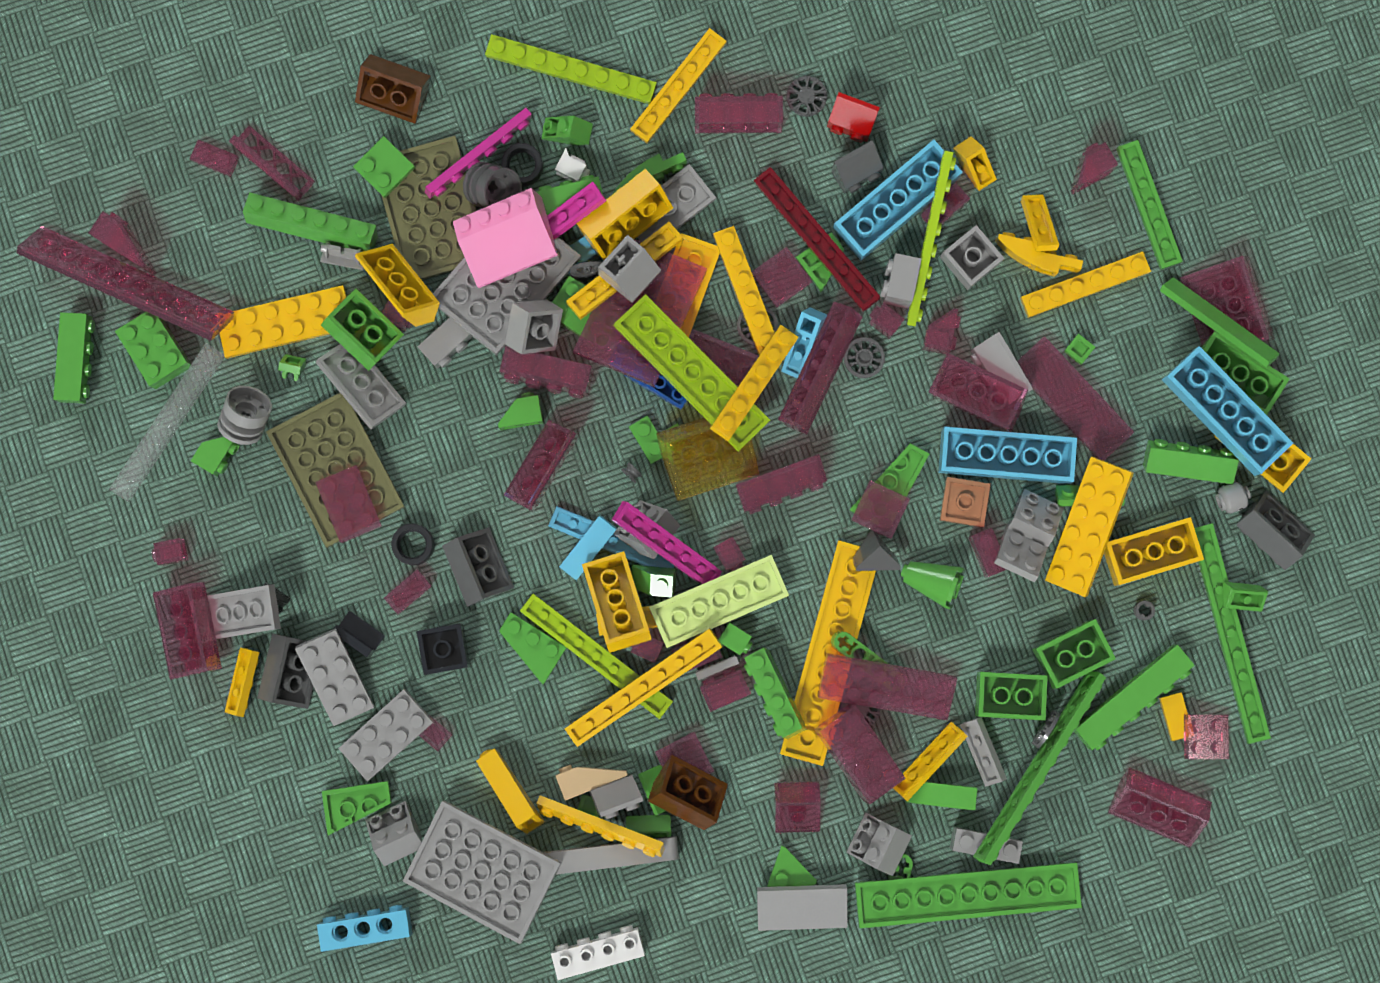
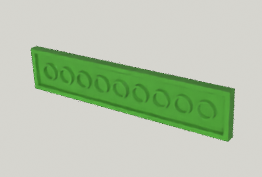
(967, 895)

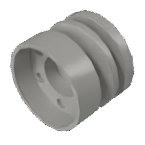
(244, 415)

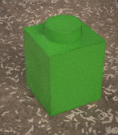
(736, 639)

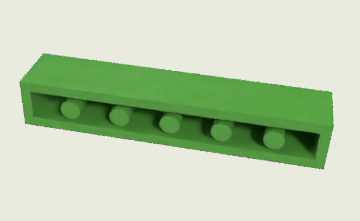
(309, 223)
(1133, 697)

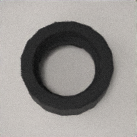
(531, 150)
(395, 543)

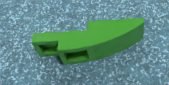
(657, 168)

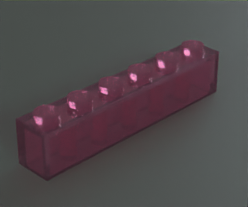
(820, 368)

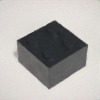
(443, 649)

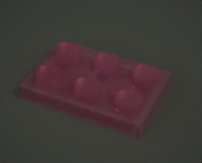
(348, 504)

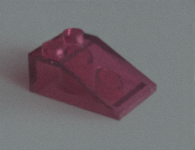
(113, 232)

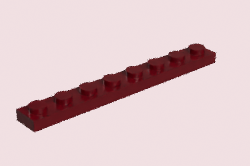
(817, 239)

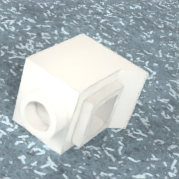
(571, 167)

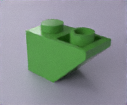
(567, 130)
(214, 454)

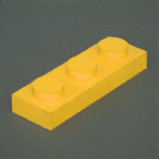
(1039, 223)
(242, 682)

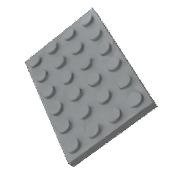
(487, 309)
(482, 872)

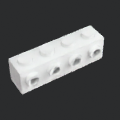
(597, 953)

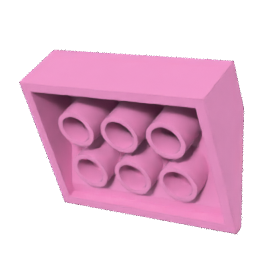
(505, 237)

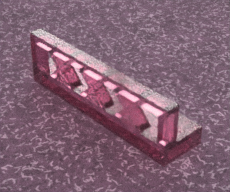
(265, 166)

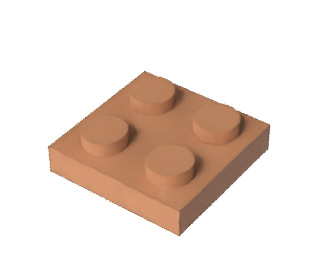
(965, 502)

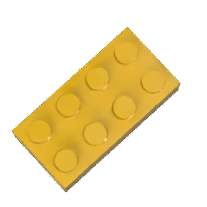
(625, 213)
(1153, 551)
(616, 602)

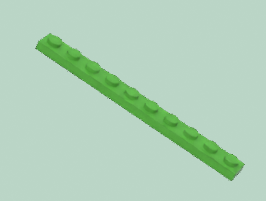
(1231, 639)
(1039, 767)

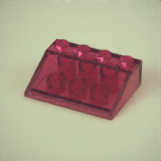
(1234, 292)

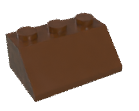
(392, 88)
(688, 793)

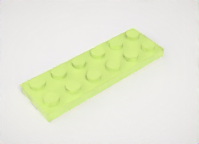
(719, 601)

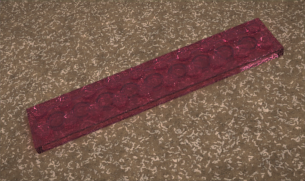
(125, 283)

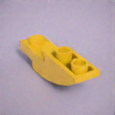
(1044, 262)

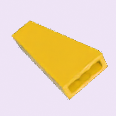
(509, 791)

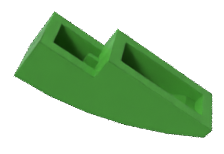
(946, 796)

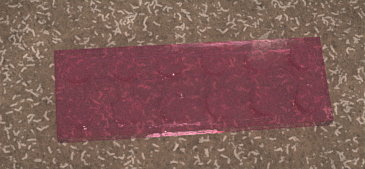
(1074, 400)
(887, 687)

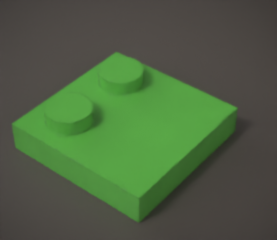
(384, 167)

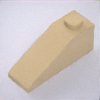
(584, 779)

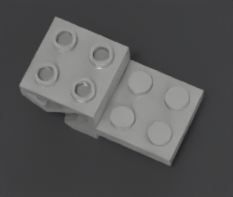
(1028, 535)

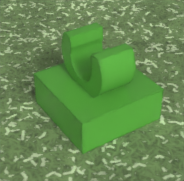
(292, 365)

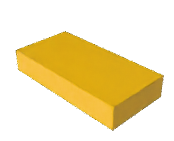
(1173, 711)

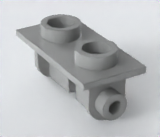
(340, 256)

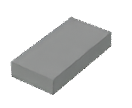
(715, 668)

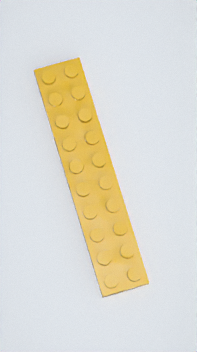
(839, 610)

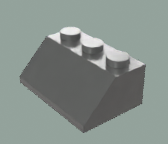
(1275, 530)
(477, 566)
(284, 675)

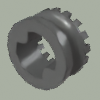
(632, 472)
(1141, 616)

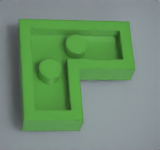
(647, 439)

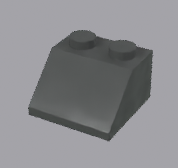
(857, 168)

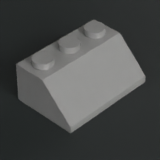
(997, 358)

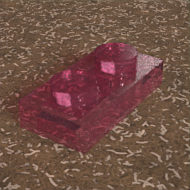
(214, 158)
(408, 592)

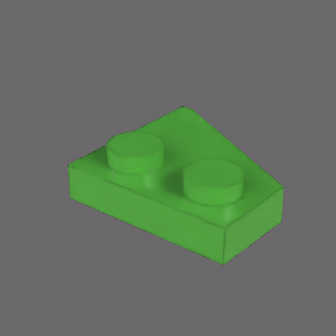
(813, 266)
(789, 871)

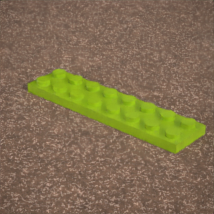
(685, 366)

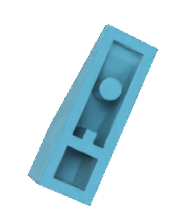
(807, 331)

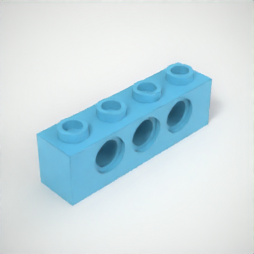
(331, 940)

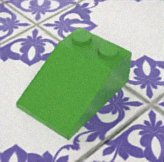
(569, 318)

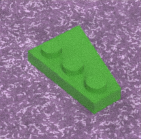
(533, 646)
(352, 803)

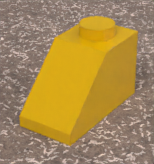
(975, 163)

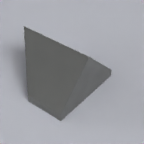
(875, 555)

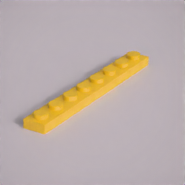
(643, 687)

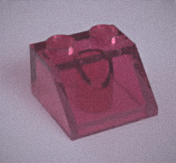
(1094, 165)
(797, 807)

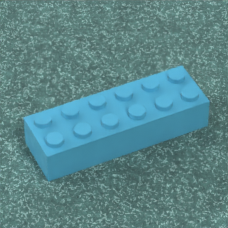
(893, 202)
(1227, 411)
(1007, 455)

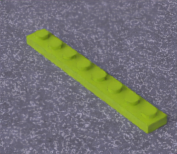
(570, 69)
(933, 228)
(589, 651)

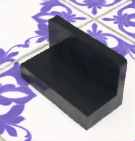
(359, 634)

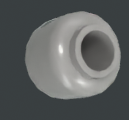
(1232, 497)

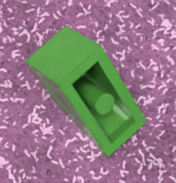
(522, 413)
(654, 580)

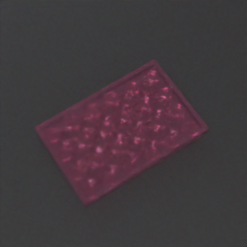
(671, 291)

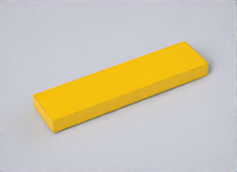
(930, 760)

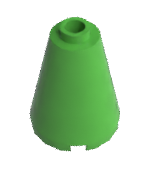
(935, 581)

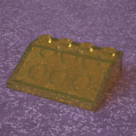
(702, 459)

